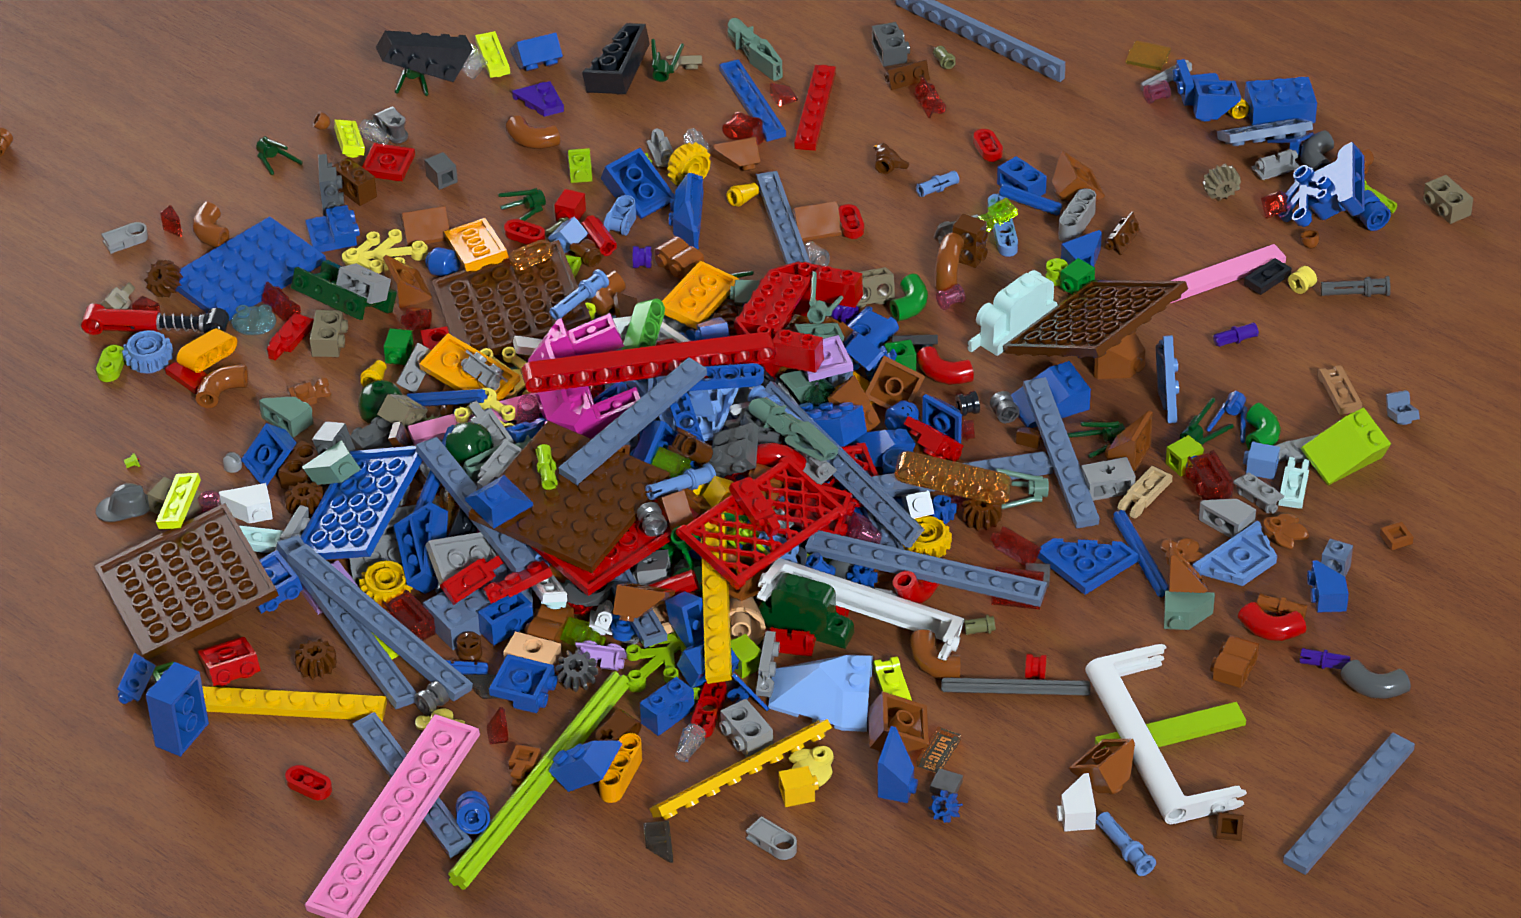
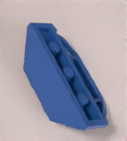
(687, 209)

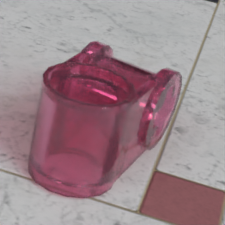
(527, 416)
(862, 528)

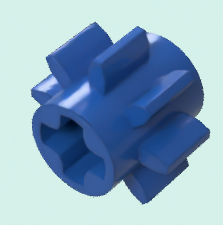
(943, 508)
(863, 576)
(939, 807)

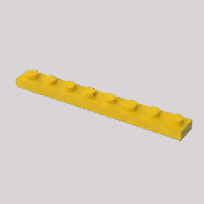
(716, 615)
(293, 703)
(733, 773)

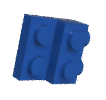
(333, 230)
(283, 578)
(524, 683)

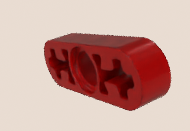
(707, 699)

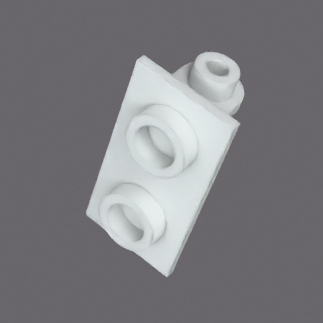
(601, 618)

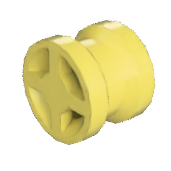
(1302, 279)

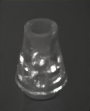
(373, 132)
(817, 254)
(690, 740)

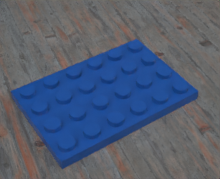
(241, 267)
(359, 508)

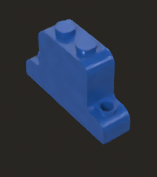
(1346, 187)

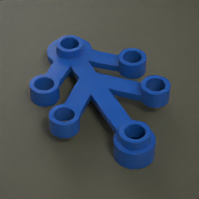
(1303, 176)

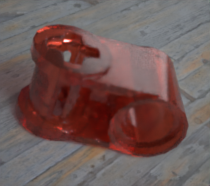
(744, 128)

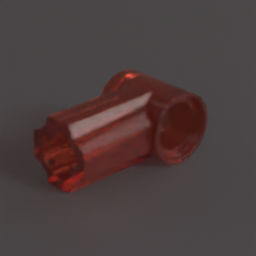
(417, 318)

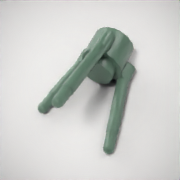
(818, 309)
(1036, 486)

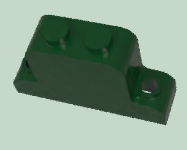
(807, 606)

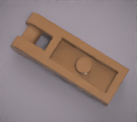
(1340, 389)

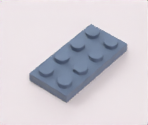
(1259, 132)

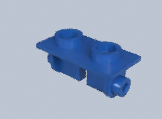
(135, 679)

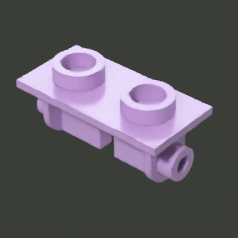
(609, 655)

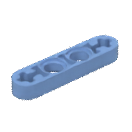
(1001, 238)

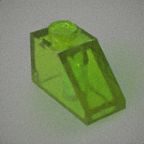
(671, 462)

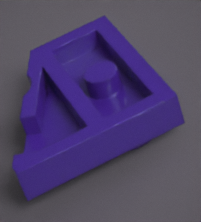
(541, 98)

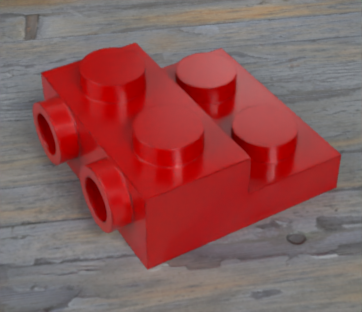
(934, 441)
(838, 525)
(229, 661)

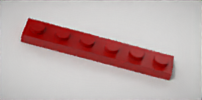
(815, 107)

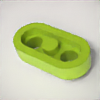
(110, 363)

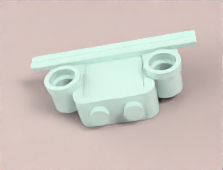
(1013, 311)

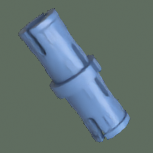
(937, 183)

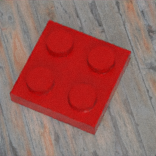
(389, 161)

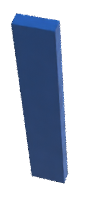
(752, 99)

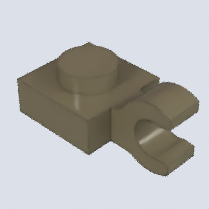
(691, 62)
(119, 298)

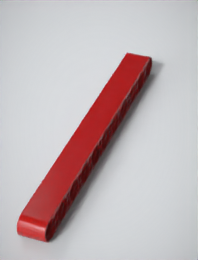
(645, 362)

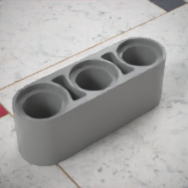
(1077, 215)

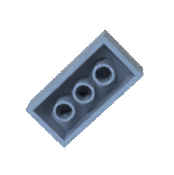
(463, 617)

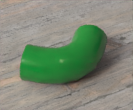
(913, 302)
(1266, 424)

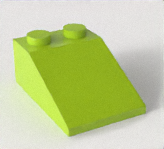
(1346, 446)

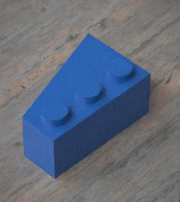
(412, 535)

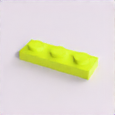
(492, 51)
(178, 501)

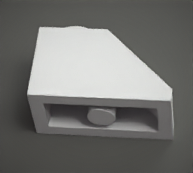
(248, 503)
(1078, 806)

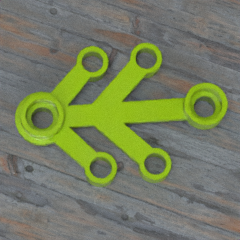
(637, 678)

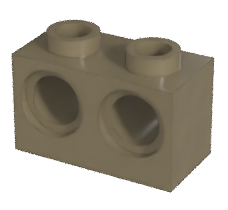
(1448, 199)
(871, 281)
(328, 333)
(403, 409)

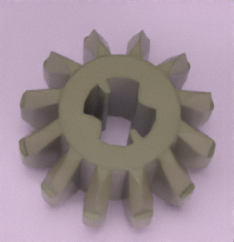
(1221, 182)

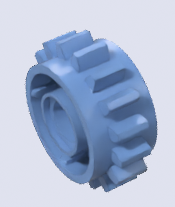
(147, 351)

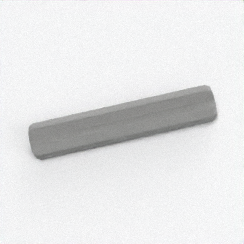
(1165, 75)

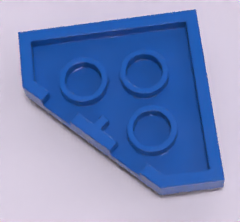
(1086, 562)

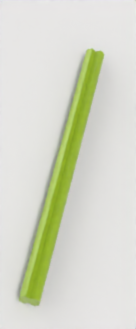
(536, 782)

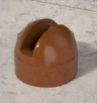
(321, 121)
(1310, 238)

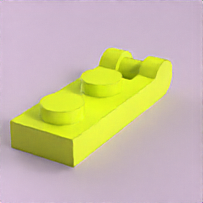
(891, 682)

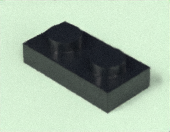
(1267, 276)
(921, 340)

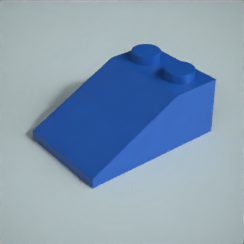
(637, 178)
(1067, 388)

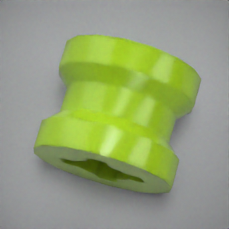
(1054, 269)

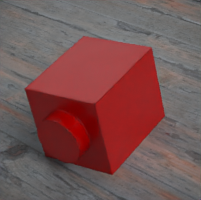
(570, 204)

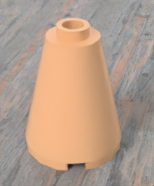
(746, 620)

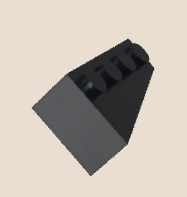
(425, 53)
(619, 62)

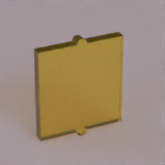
(1148, 55)

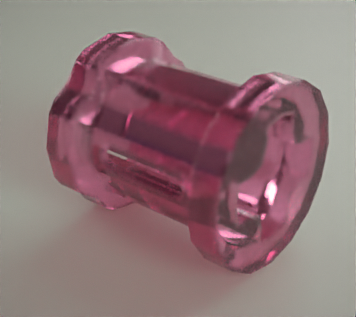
(1157, 91)
(950, 296)
(209, 500)

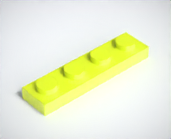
(349, 138)

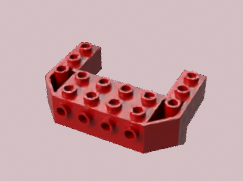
(787, 293)

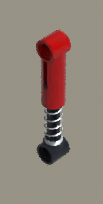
(100, 319)

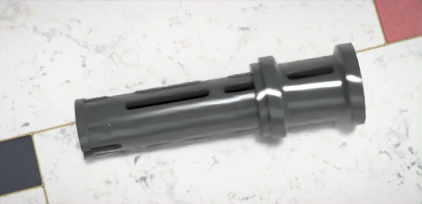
(1327, 288)

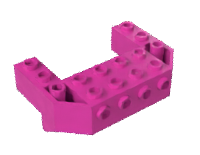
(575, 406)

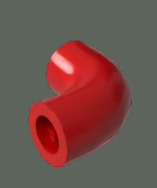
(944, 371)
(771, 453)
(913, 589)
(1271, 627)

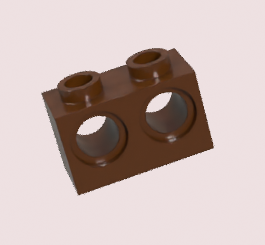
(356, 181)
(974, 236)
(292, 469)

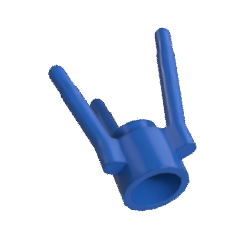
(1233, 405)

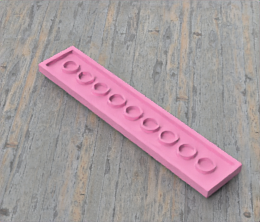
(392, 819)

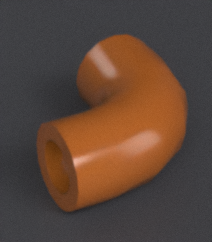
(532, 136)
(205, 227)
(948, 261)
(604, 297)
(219, 381)
(926, 656)

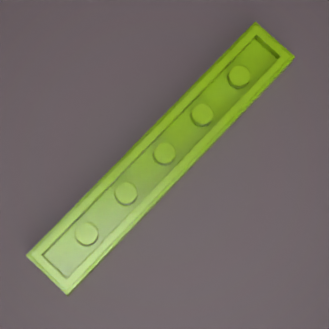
(1191, 725)

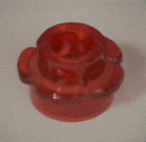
(968, 429)

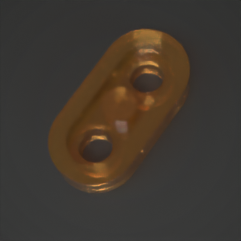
(531, 254)

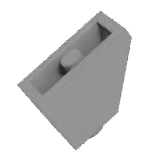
(1227, 515)

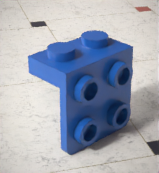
(1185, 81)

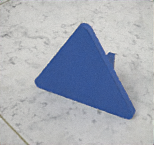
(1295, 141)
(744, 692)

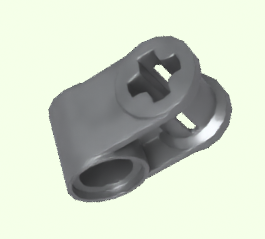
(392, 124)

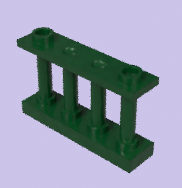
(324, 289)

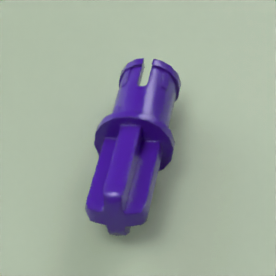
(1236, 334)
(1324, 659)

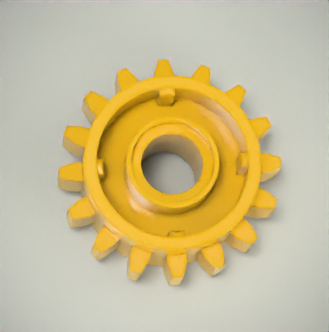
(688, 159)
(934, 538)
(384, 581)

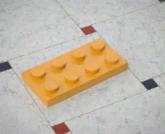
(476, 245)
(698, 294)
(445, 365)

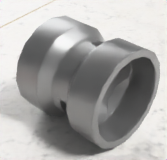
(1005, 408)
(652, 519)
(433, 696)

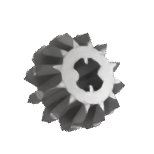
(585, 666)

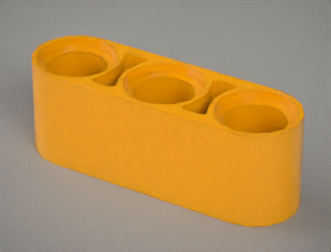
(206, 350)
(621, 769)

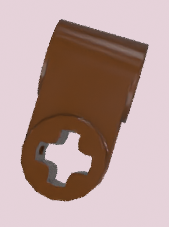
(691, 447)
(618, 725)

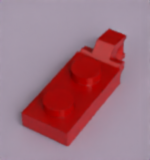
(289, 335)
(755, 505)
(470, 579)
(518, 582)

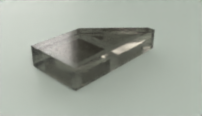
(481, 685)
(659, 839)

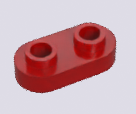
(988, 145)
(851, 221)
(523, 231)
(310, 782)

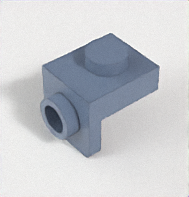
(1400, 409)

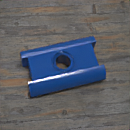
(873, 327)

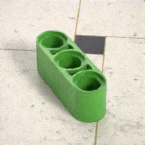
(644, 324)

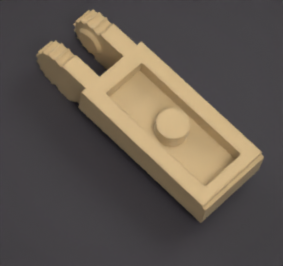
(1145, 491)

